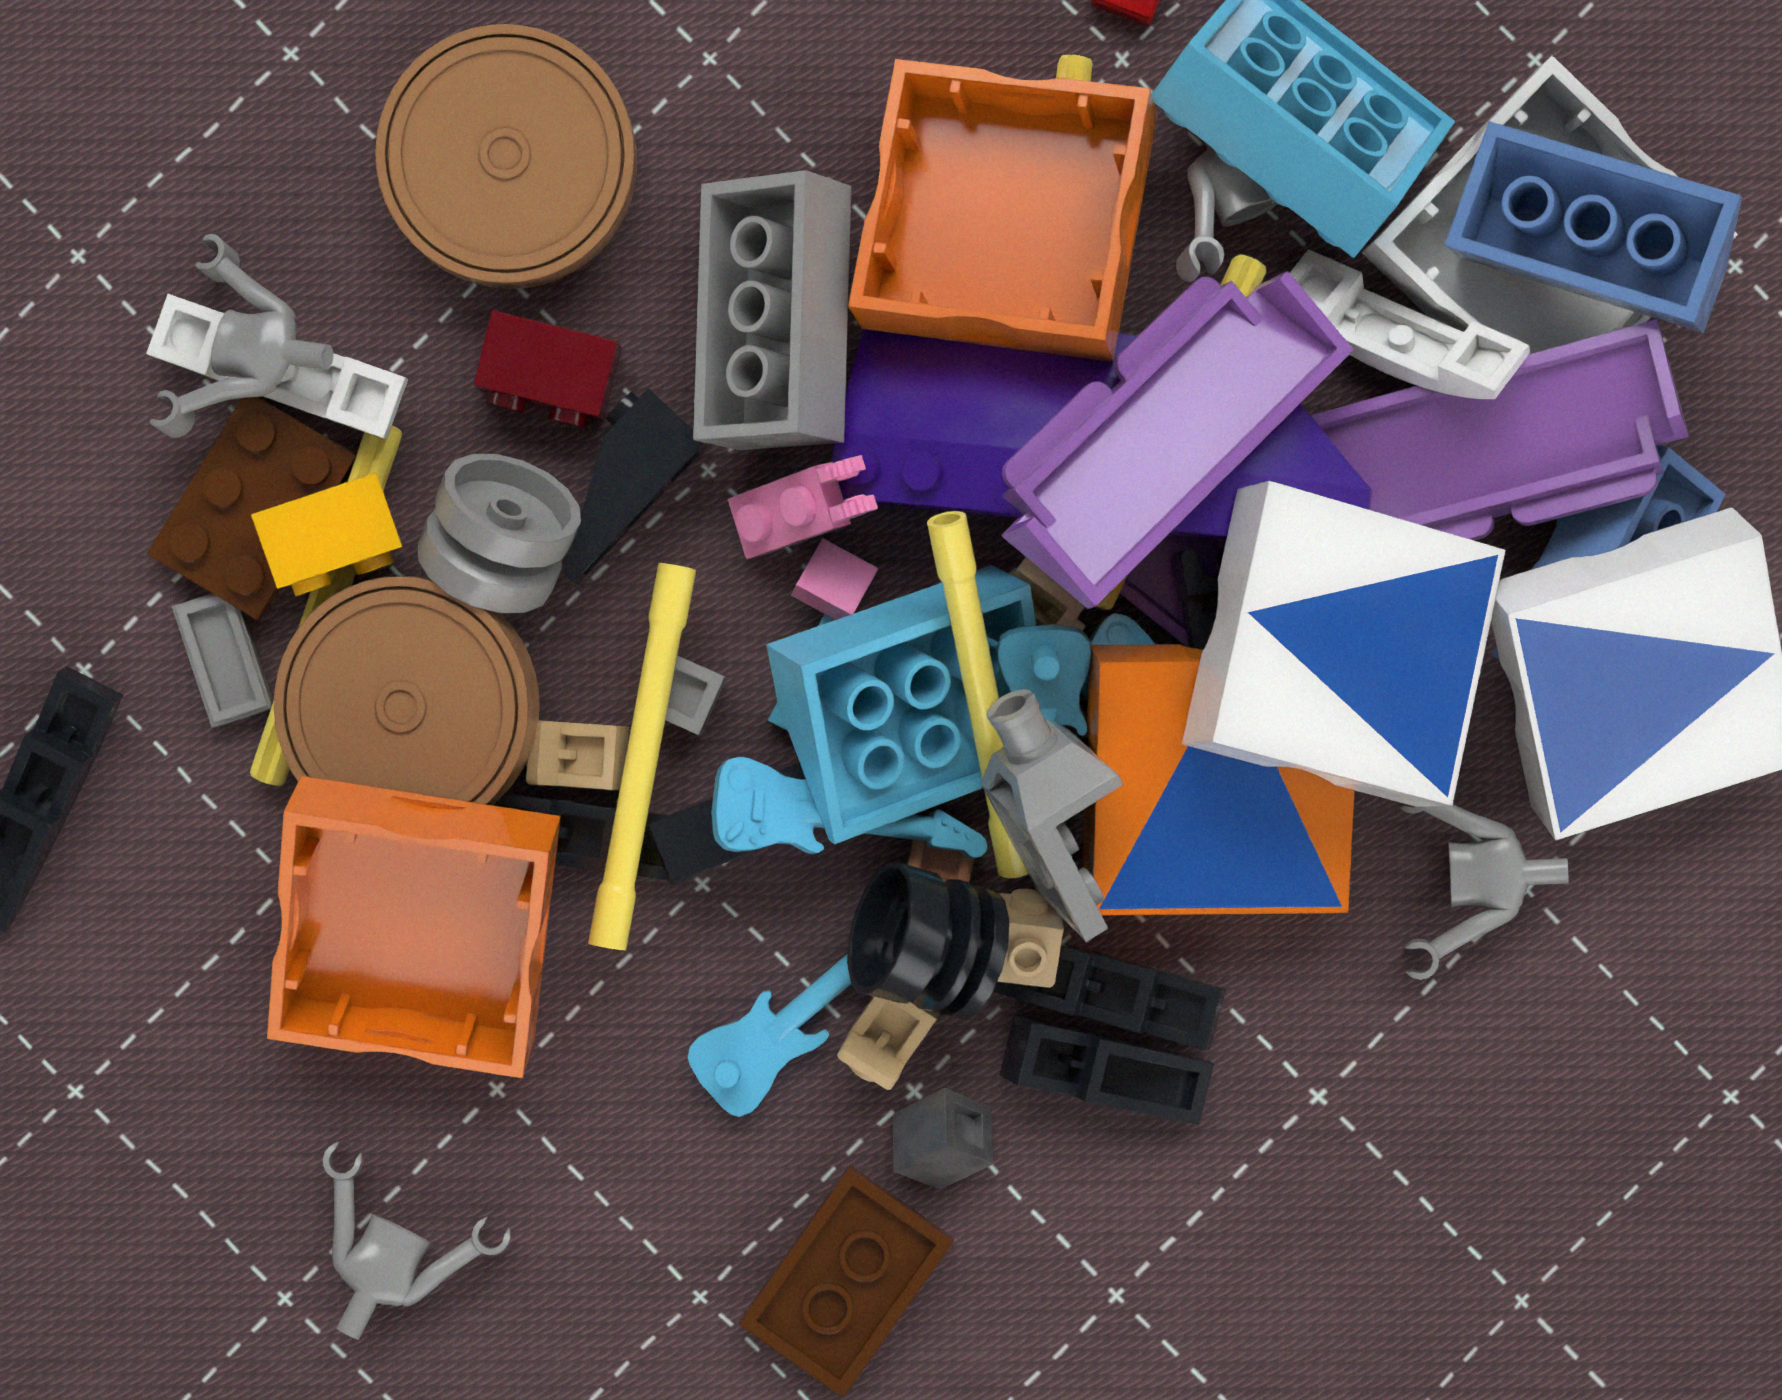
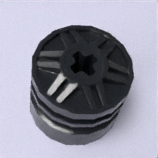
(928, 941)

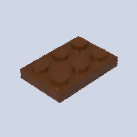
(251, 467)
(846, 1280)

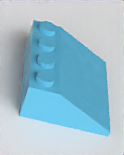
(1304, 115)
(885, 706)

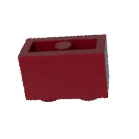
(546, 368)

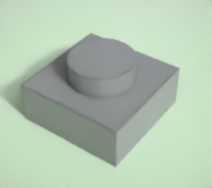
(693, 695)

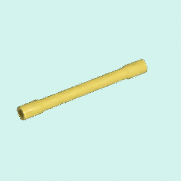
(957, 571)
(617, 891)

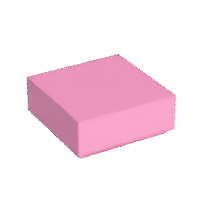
(834, 581)

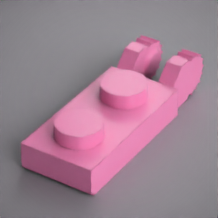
(798, 507)

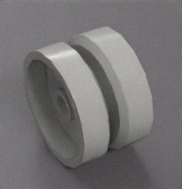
(498, 533)

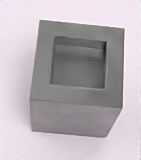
(942, 1138)

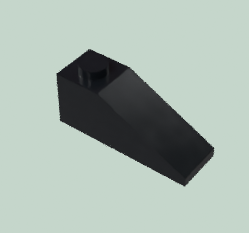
(633, 470)

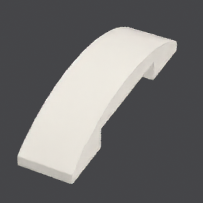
(1407, 342)
(345, 393)

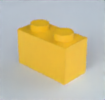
(327, 533)

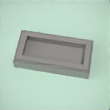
(223, 659)

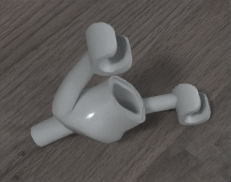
(1233, 198)
(246, 346)
(1484, 875)
(386, 1256)

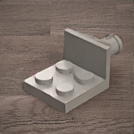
(1035, 787)

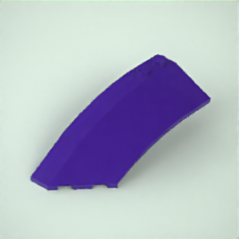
(950, 414)

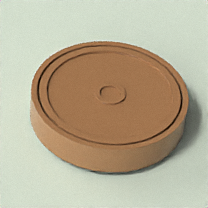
(506, 156)
(407, 693)

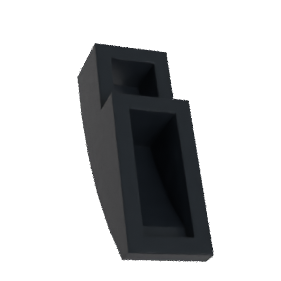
(1106, 1069)

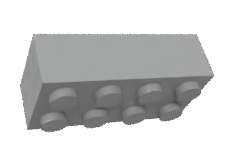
(772, 311)

